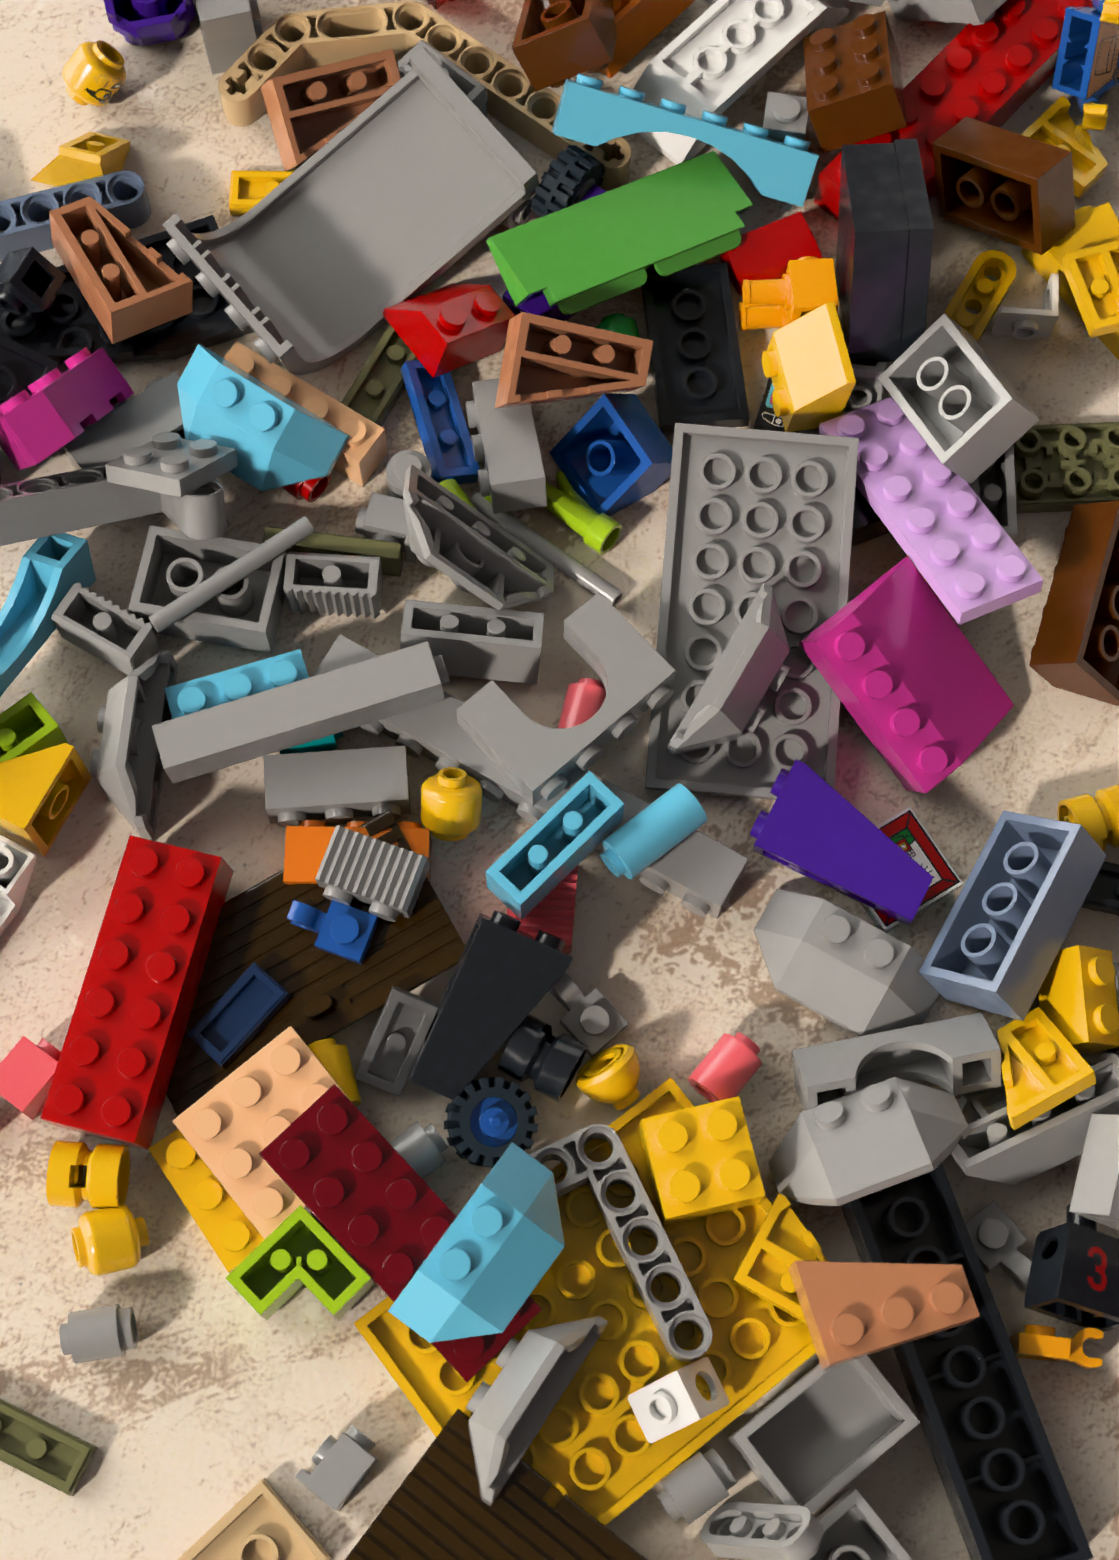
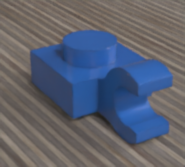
(340, 930)

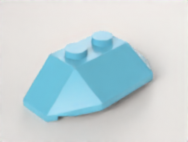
(272, 434)
(487, 1255)

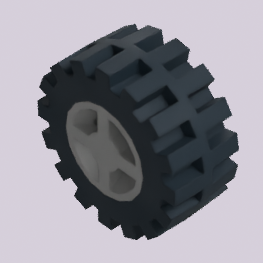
(567, 180)

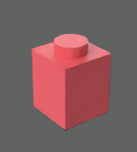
(28, 1075)

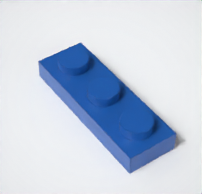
(440, 424)

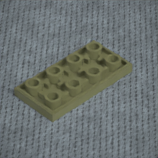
(1066, 466)

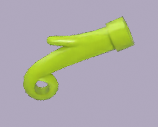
(597, 529)

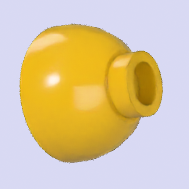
(611, 1076)

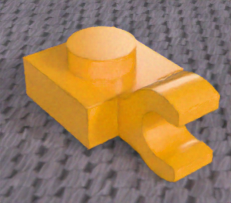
(1042, 1344)

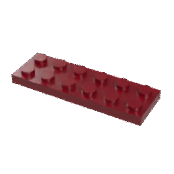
(374, 1207)

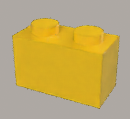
(1083, 998)

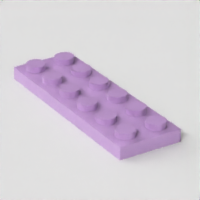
(934, 514)

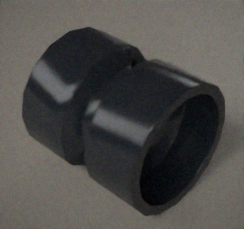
(542, 1057)

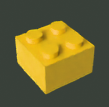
(701, 1161)

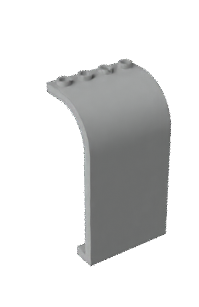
(362, 222)

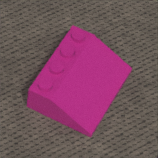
(908, 677)

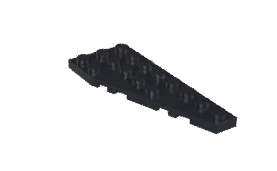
(72, 325)

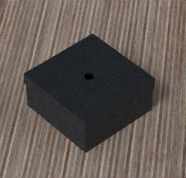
(883, 249)

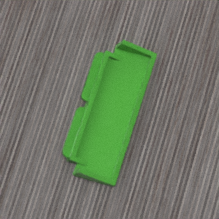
(610, 239)

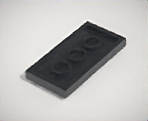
(695, 348)

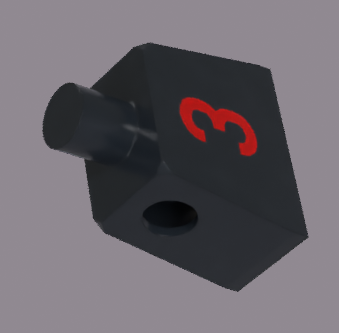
(1075, 1274)

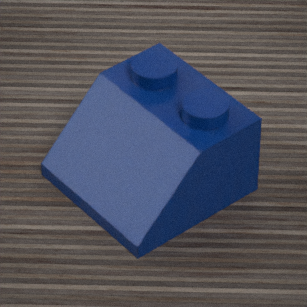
(614, 454)

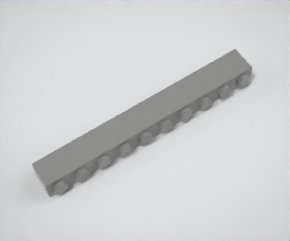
(694, 870)

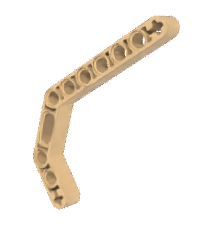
(338, 34)

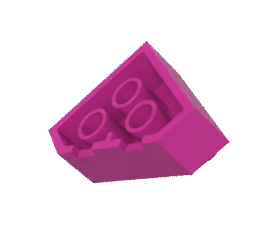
(59, 407)

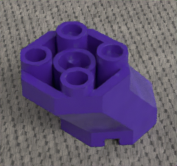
(150, 20)

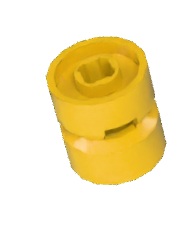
(1095, 814)
(105, 1177)

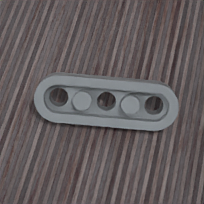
(762, 1532)

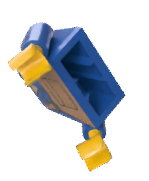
(1089, 58)

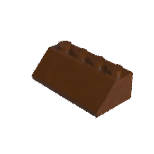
(1081, 616)

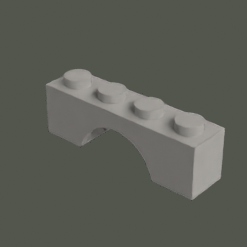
(948, 1052)

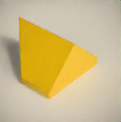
(85, 159)

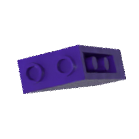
(837, 846)

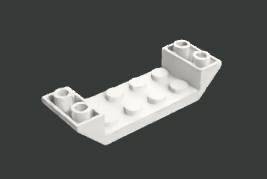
(725, 56)

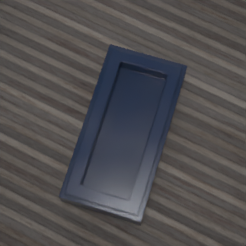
(239, 1015)

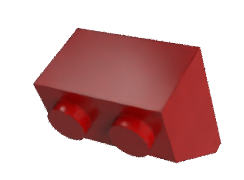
(451, 325)

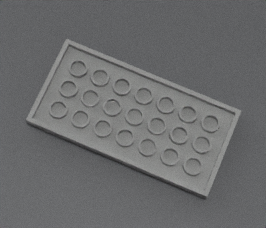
(742, 516)

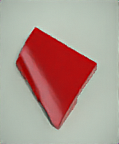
(768, 249)

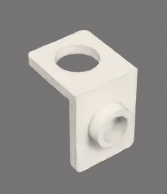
(1030, 323)
(675, 1400)

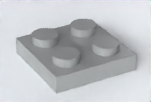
(171, 464)

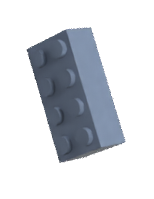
(1013, 914)

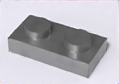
(396, 1040)

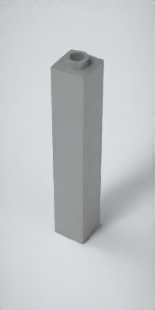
(300, 712)

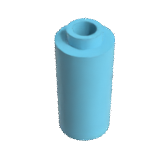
(653, 832)

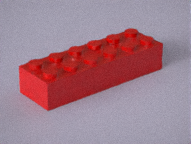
(138, 993)

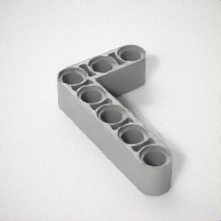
(87, 500)
(624, 1221)

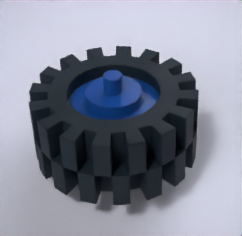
(489, 1119)

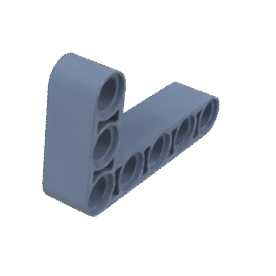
(23, 214)

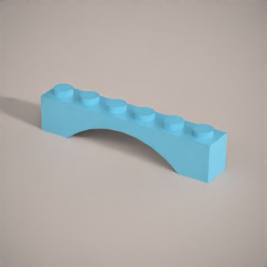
(599, 115)
(38, 589)

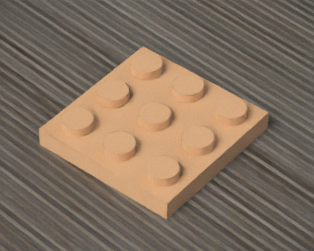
(246, 1115)

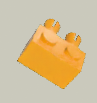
(778, 302)

